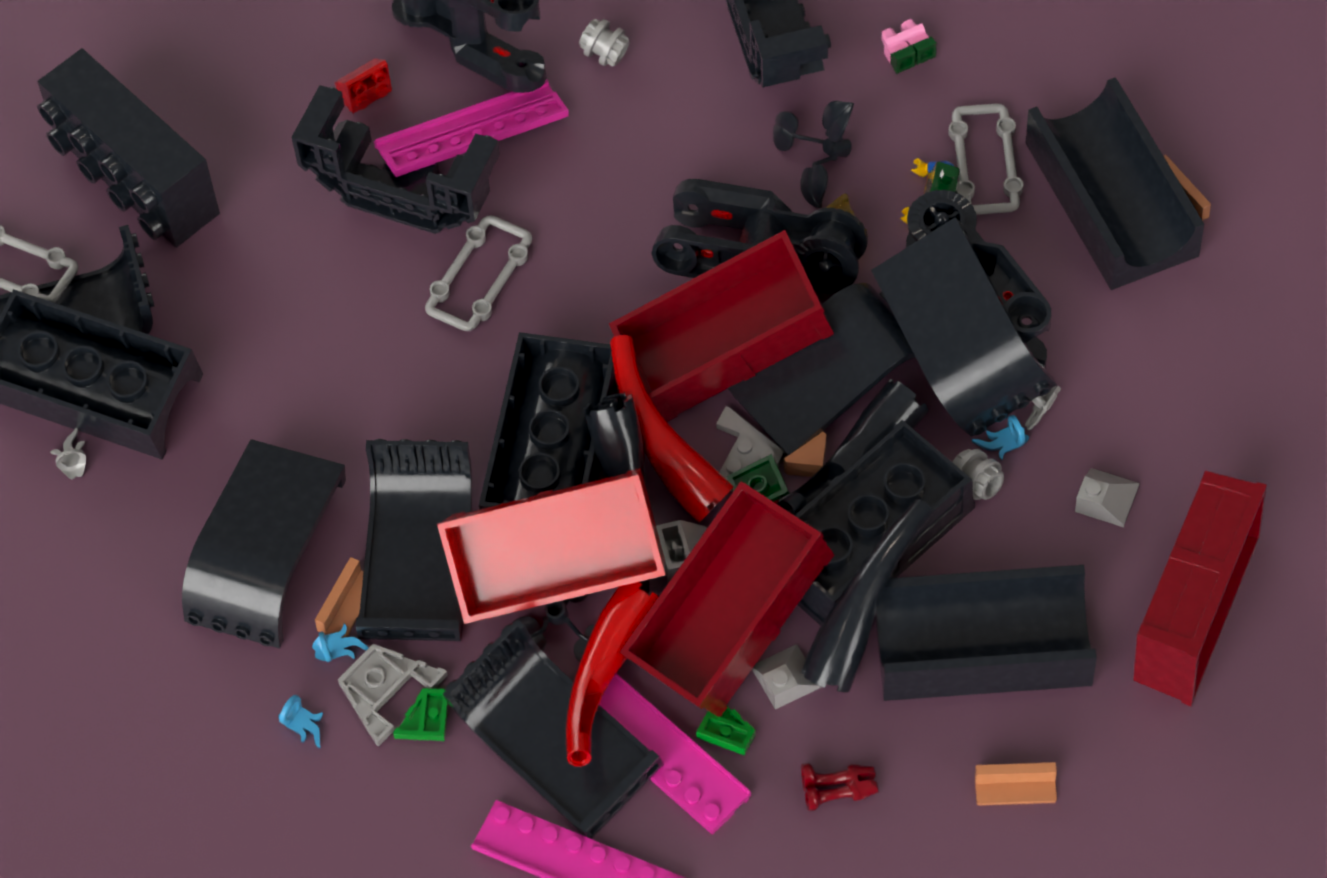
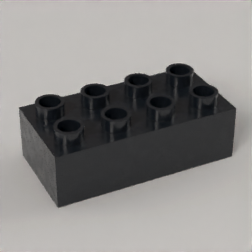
(127, 149)

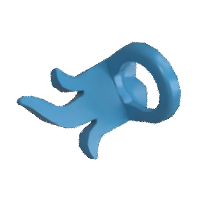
(1005, 439)
(333, 646)
(300, 719)

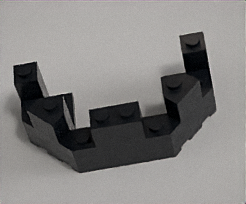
(777, 40)
(414, 199)

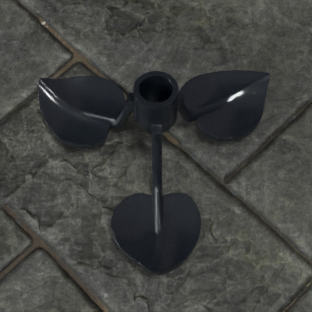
(834, 120)
(557, 615)

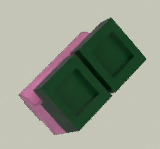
(908, 46)

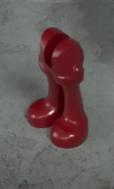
(857, 779)

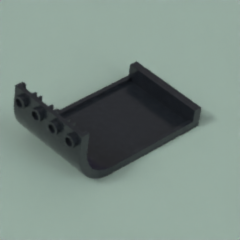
(110, 292)
(960, 329)
(822, 381)
(256, 541)
(405, 567)
(520, 711)

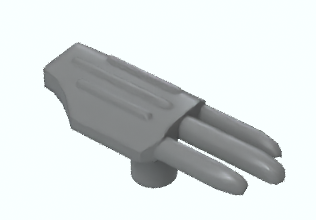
(1040, 407)

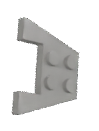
(749, 446)
(376, 679)

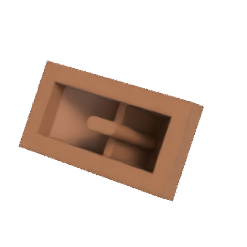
(808, 458)

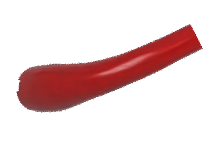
(678, 465)
(601, 663)

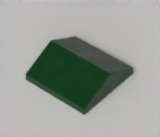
(763, 477)

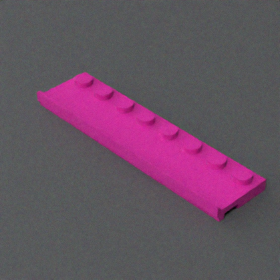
(453, 132)
(688, 771)
(554, 850)

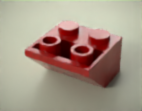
(365, 85)

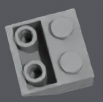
(677, 542)

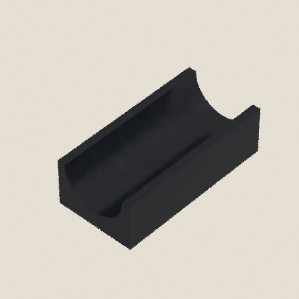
(1116, 188)
(90, 373)
(542, 423)
(984, 633)

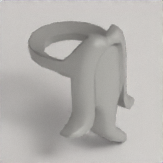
(71, 460)

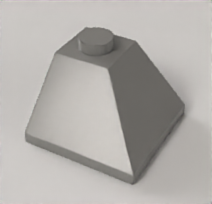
(1106, 497)
(782, 677)

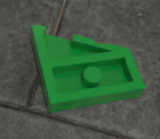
(425, 718)
(727, 731)

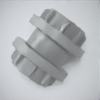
(602, 41)
(984, 472)

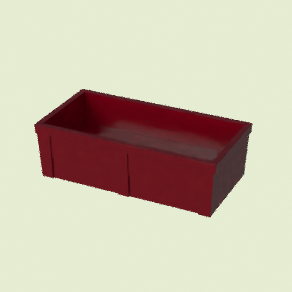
(724, 326)
(1199, 585)
(728, 599)

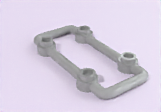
(1005, 129)
(55, 258)
(482, 307)

